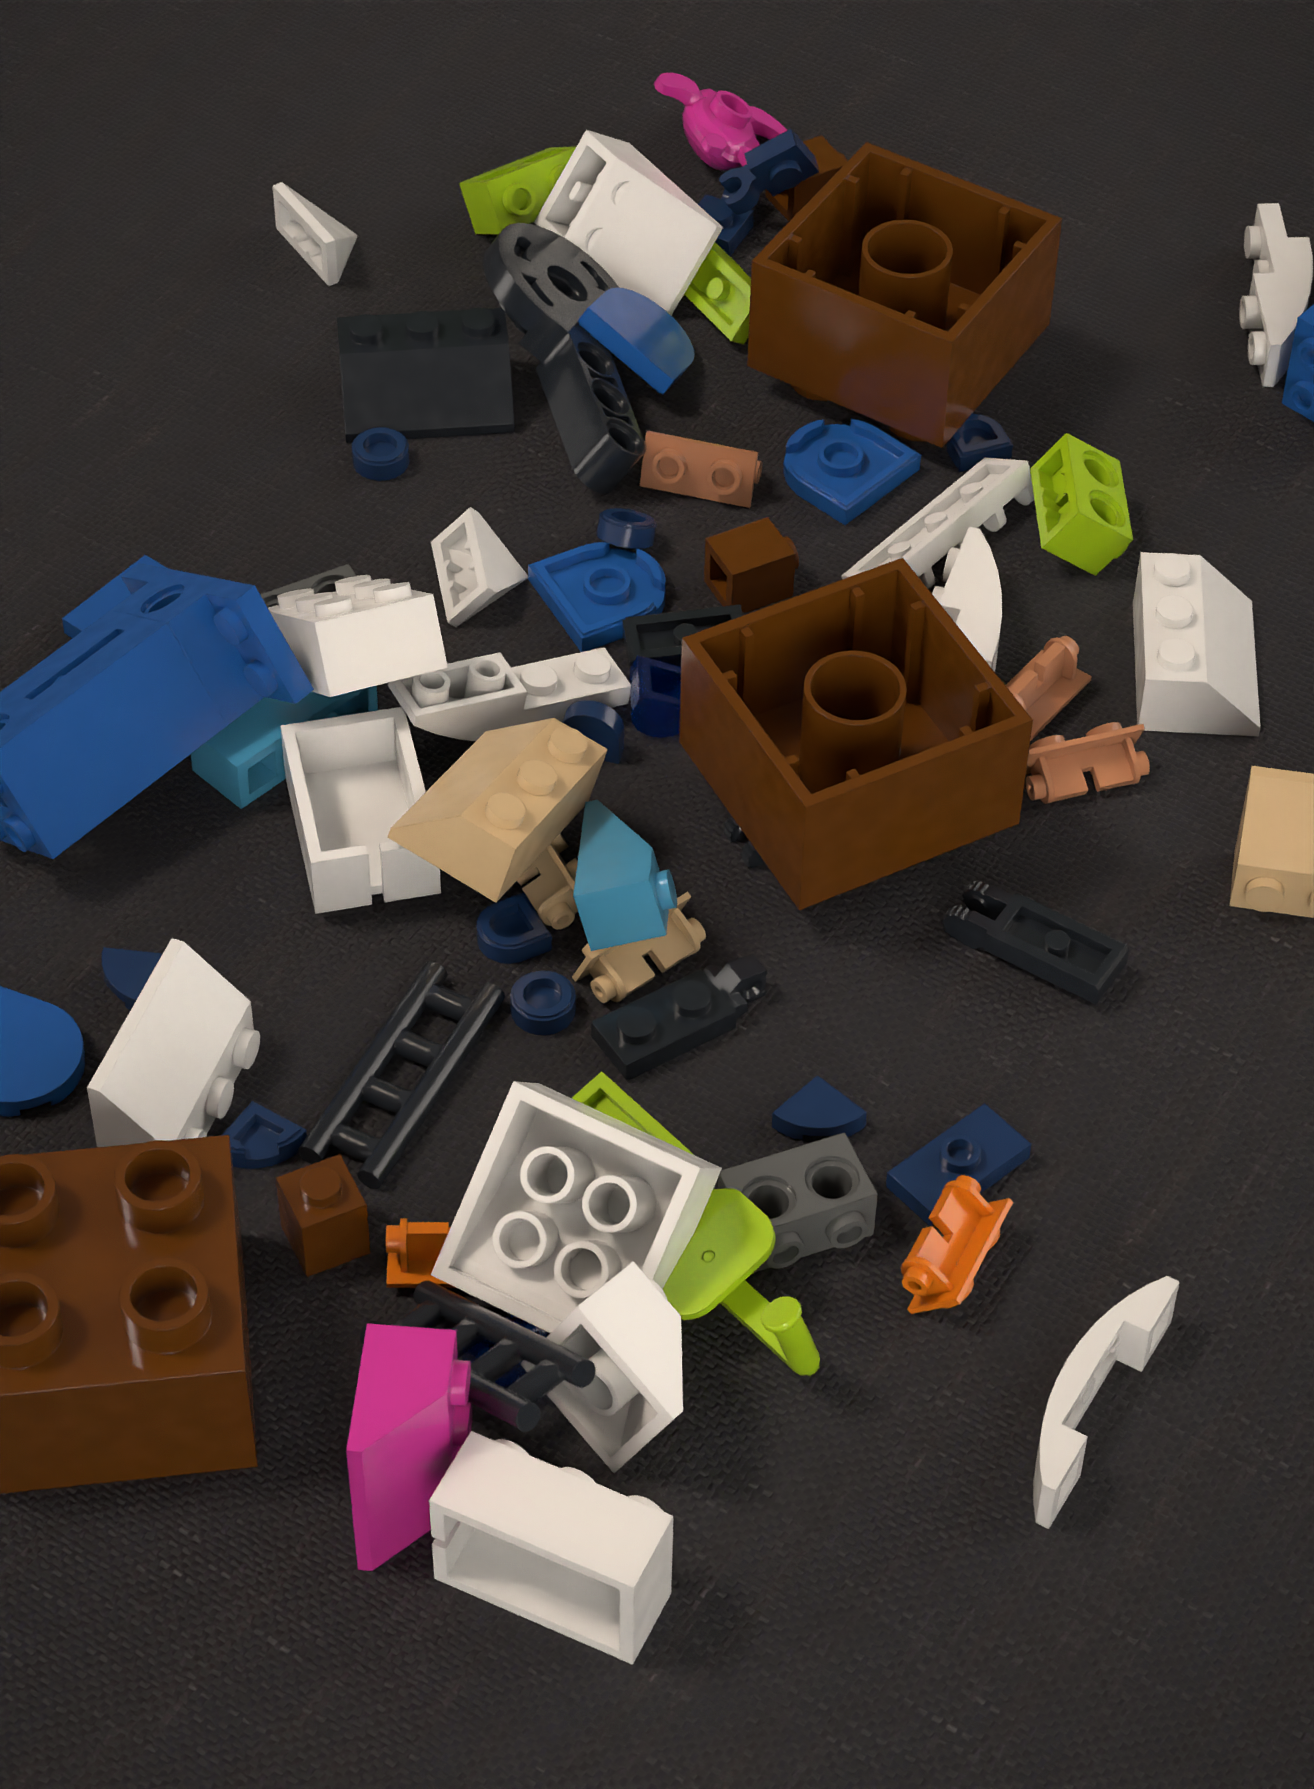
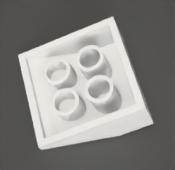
(568, 1206)

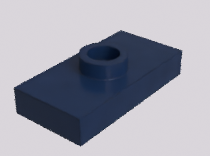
(976, 1147)

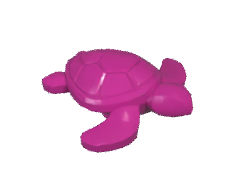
(719, 122)

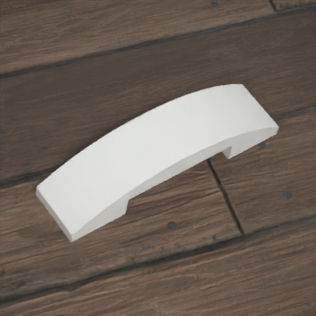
(1123, 1334)

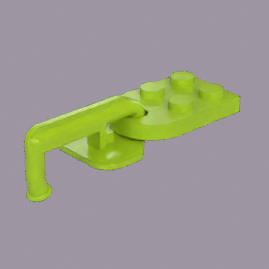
(723, 1251)

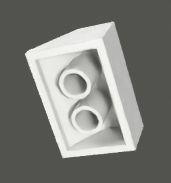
(1193, 649)
(174, 1055)

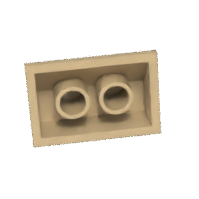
(502, 803)
(1276, 844)

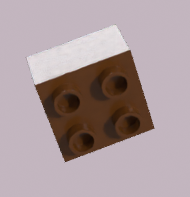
(902, 293)
(853, 732)
(122, 1315)

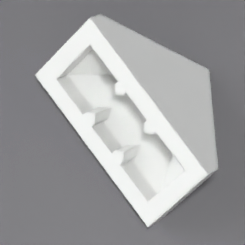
(313, 233)
(472, 567)

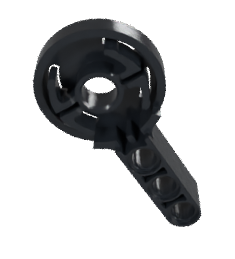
(545, 299)

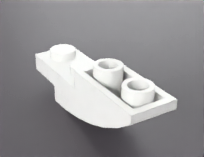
(1277, 291)
(973, 593)
(491, 695)

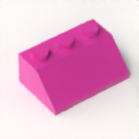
(403, 1434)

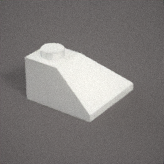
(638, 1364)

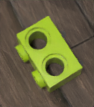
(513, 190)
(1081, 504)

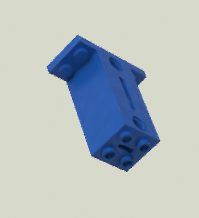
(133, 701)

